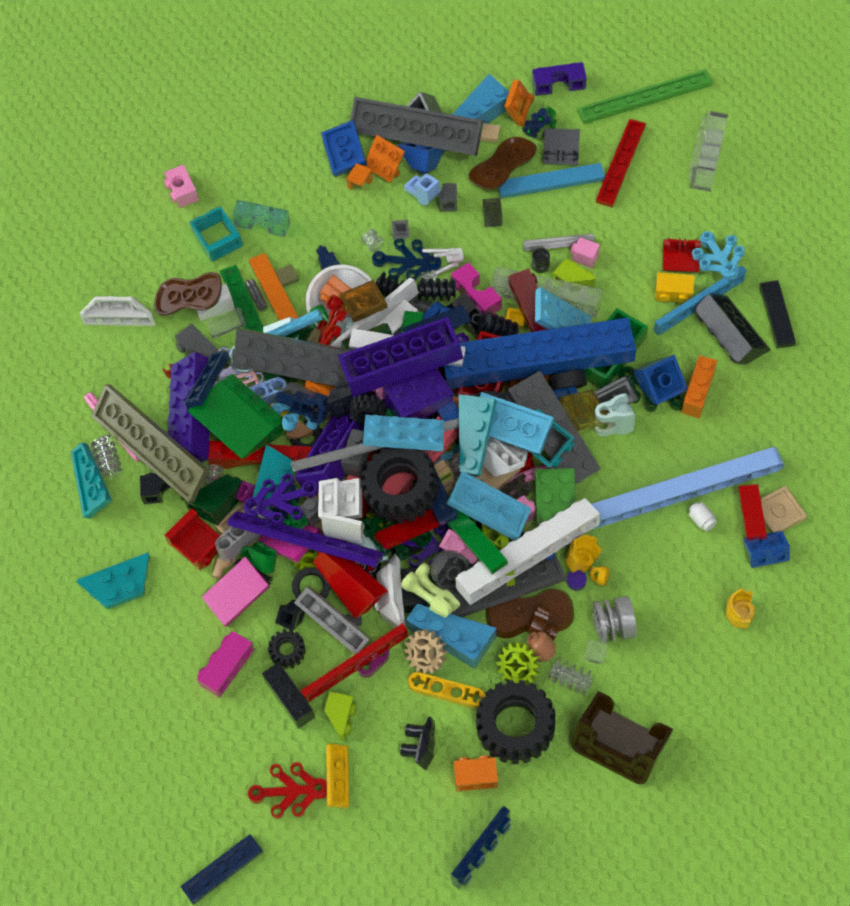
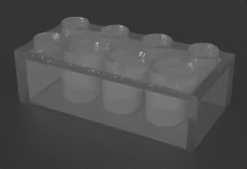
(707, 150)

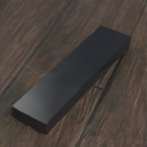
(777, 314)

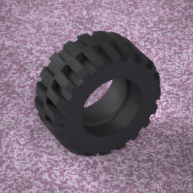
(406, 505)
(515, 696)

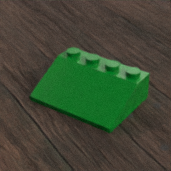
(238, 417)

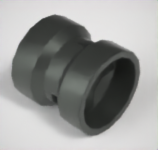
(540, 260)

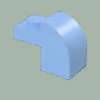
(423, 188)

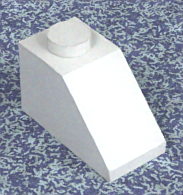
(224, 305)

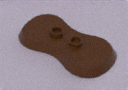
(508, 157)
(195, 293)
(512, 616)

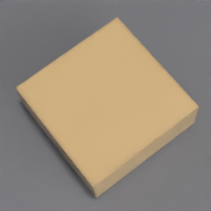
(490, 133)

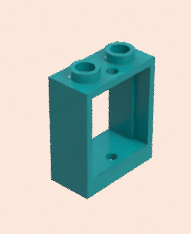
(223, 246)
(567, 446)

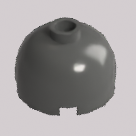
(447, 567)

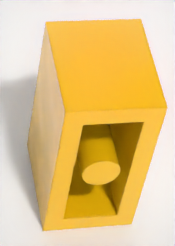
(674, 287)

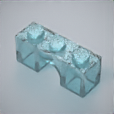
(274, 219)

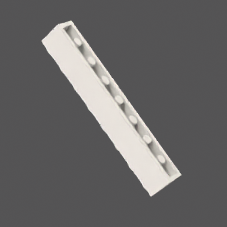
(530, 550)

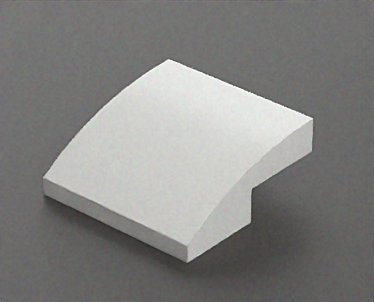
(340, 498)
(343, 528)

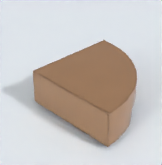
(299, 432)

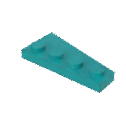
(89, 481)

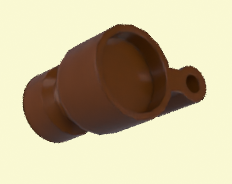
(539, 620)

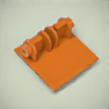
(384, 158)

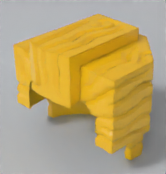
(582, 553)
(739, 609)

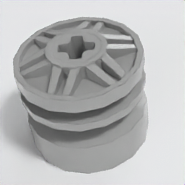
(610, 620)

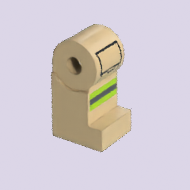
(445, 475)

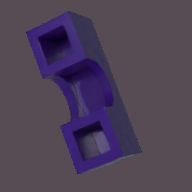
(570, 74)

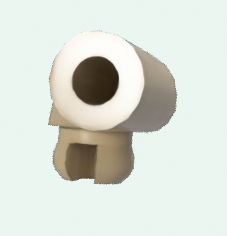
(220, 565)

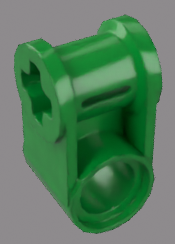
(260, 556)

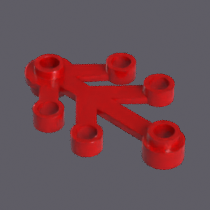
(330, 329)
(291, 792)

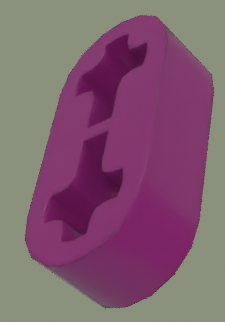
(375, 665)

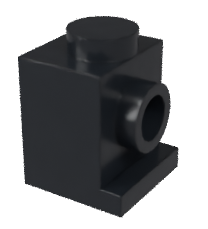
(290, 615)

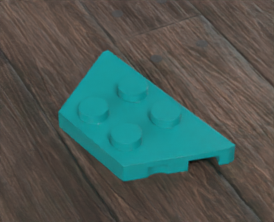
(119, 582)

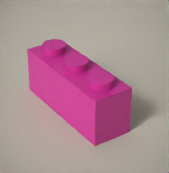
(225, 664)

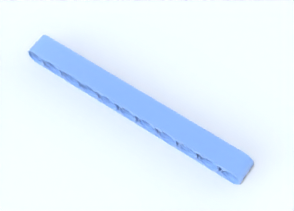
(688, 486)

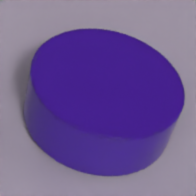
(576, 580)

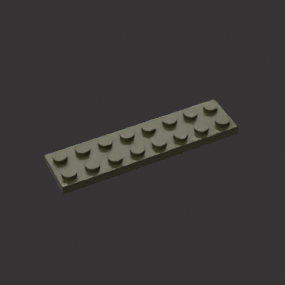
(150, 443)

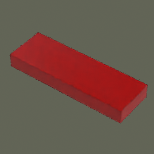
(752, 512)

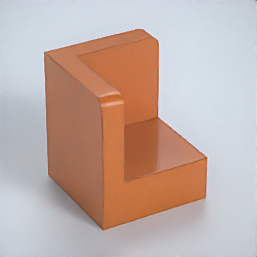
(359, 176)

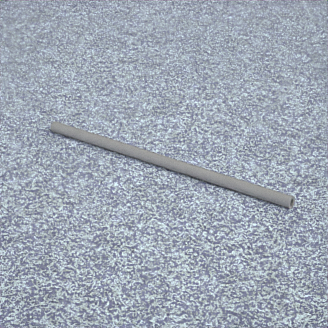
(350, 451)

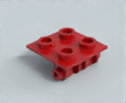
(678, 255)

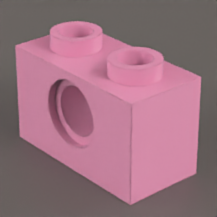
(181, 186)

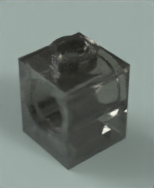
(492, 212)

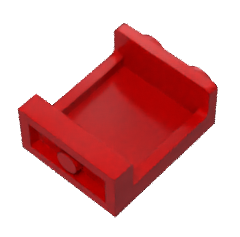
(193, 539)

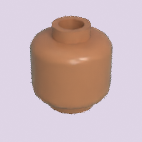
(543, 645)

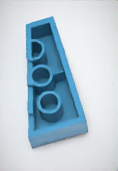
(485, 101)
(463, 637)

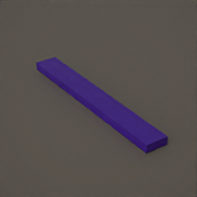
(306, 539)

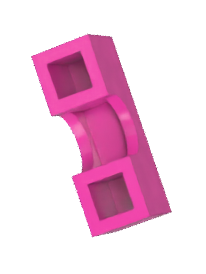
(466, 280)

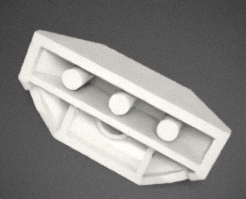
(116, 312)
(503, 457)
(391, 603)

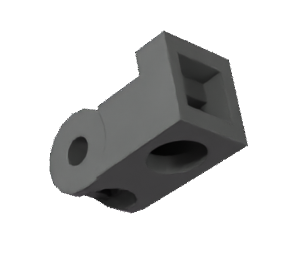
(400, 229)

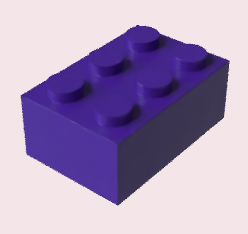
(418, 395)

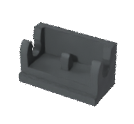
(616, 388)

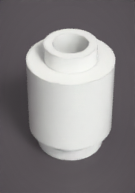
(702, 516)

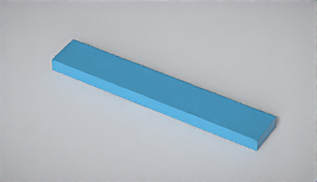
(552, 180)
(688, 307)

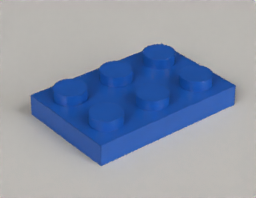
(343, 148)

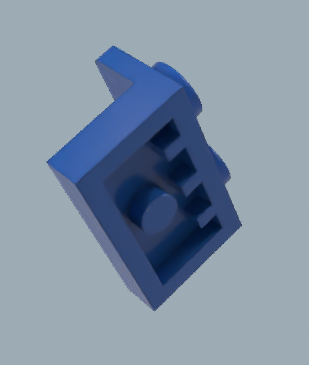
(769, 550)

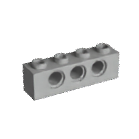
(332, 620)

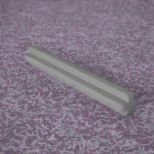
(555, 242)

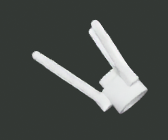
(452, 255)

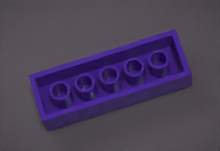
(400, 356)
(181, 424)
(332, 438)

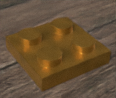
(363, 301)

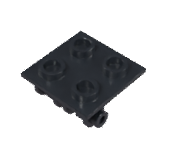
(561, 146)

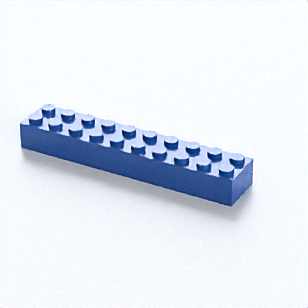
(543, 351)

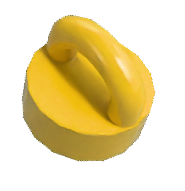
(603, 575)

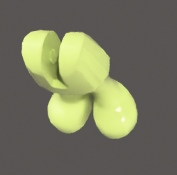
(440, 601)

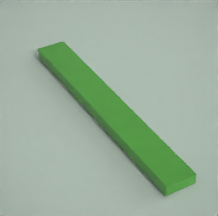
(645, 96)

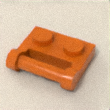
(514, 102)

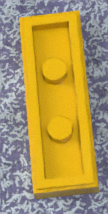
(337, 776)

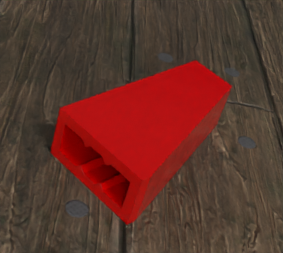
(350, 582)

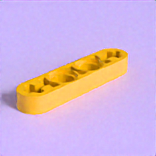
(445, 693)

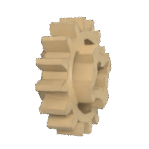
(425, 651)

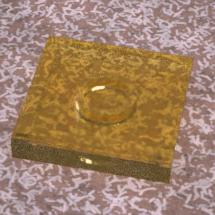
(581, 409)

